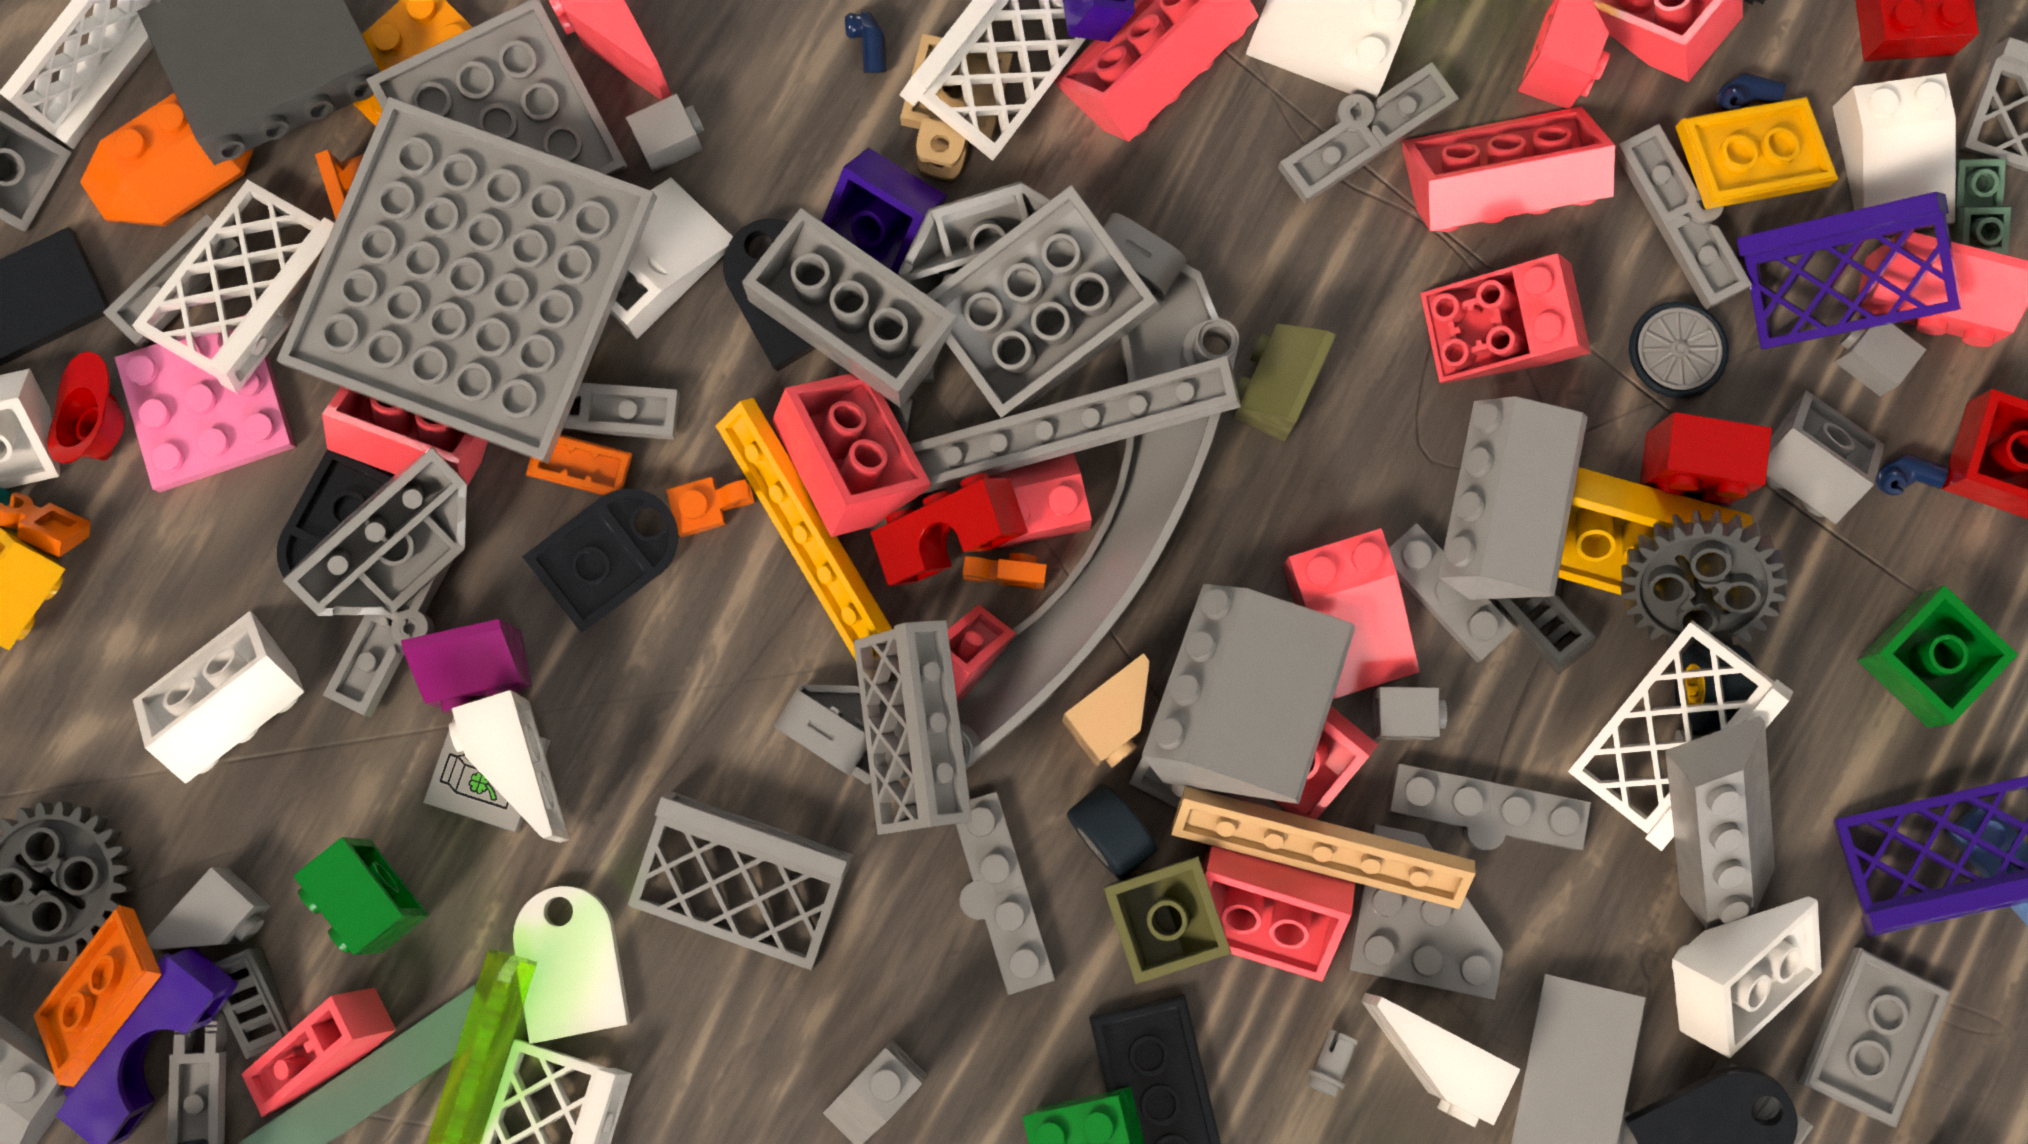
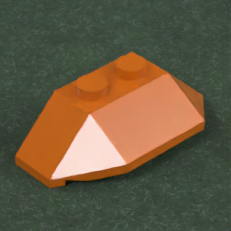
(155, 169)

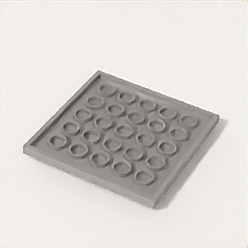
(467, 279)

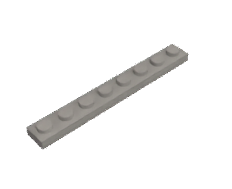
(1079, 423)

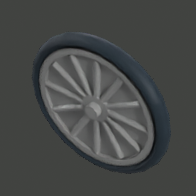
(1678, 349)

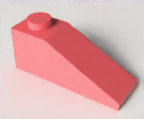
(318, 1047)

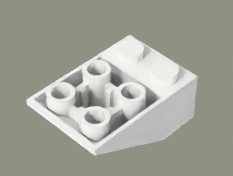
(671, 256)

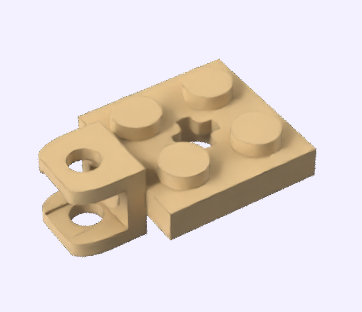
(936, 139)

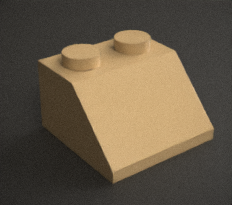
(1111, 715)

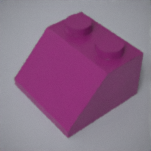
(468, 663)

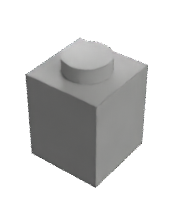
(666, 132)
(1879, 356)
(1407, 713)

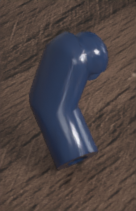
(873, 40)
(1746, 89)
(1906, 470)

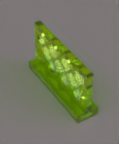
(482, 1049)

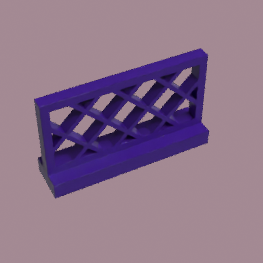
(1853, 229)
(1950, 900)

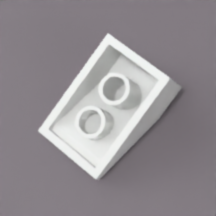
(1333, 40)
(1899, 141)
(507, 750)
(1746, 973)
(1459, 1073)

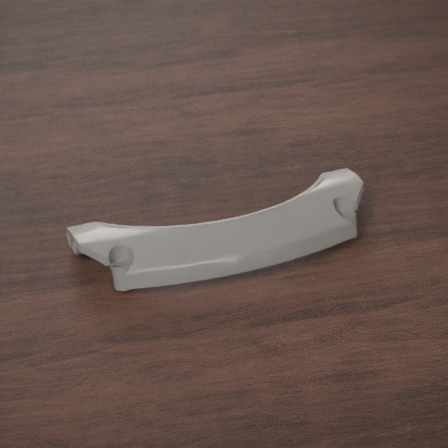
(1144, 510)

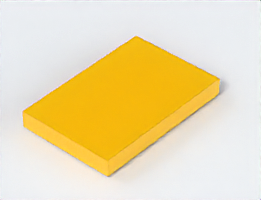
(1756, 153)

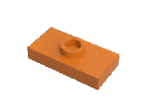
(583, 466)

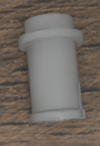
(1332, 1063)

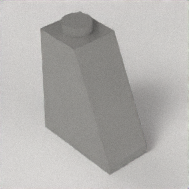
(876, 1094)

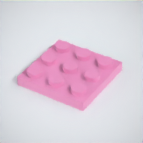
(195, 424)

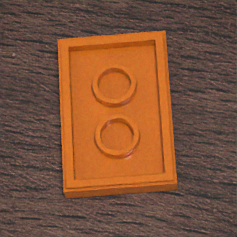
(96, 995)

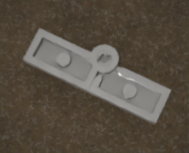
(1367, 131)
(1682, 217)
(378, 651)
(1488, 809)
(1002, 897)

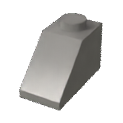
(214, 912)

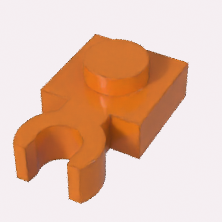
(46, 527)
(1018, 571)

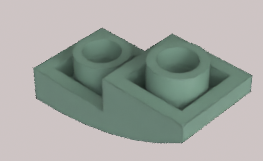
(1979, 207)

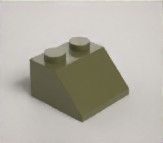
(1282, 378)
(1167, 919)

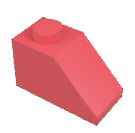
(975, 646)

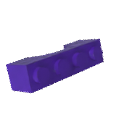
(114, 1090)

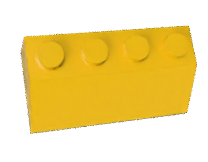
(1610, 516)

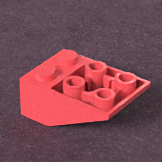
(1506, 320)

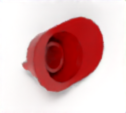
(85, 414)

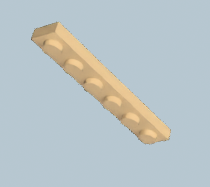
(1323, 847)

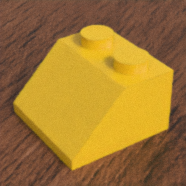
(25, 582)

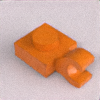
(701, 505)

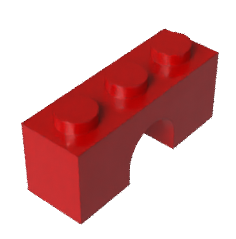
(915, 541)

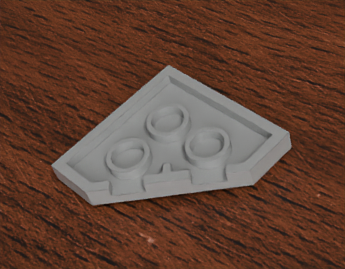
(1422, 939)

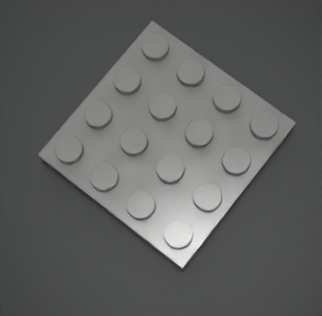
(510, 82)

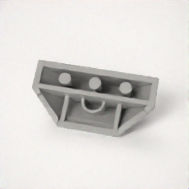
(963, 230)
(387, 543)

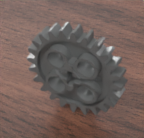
(1739, 560)
(77, 843)

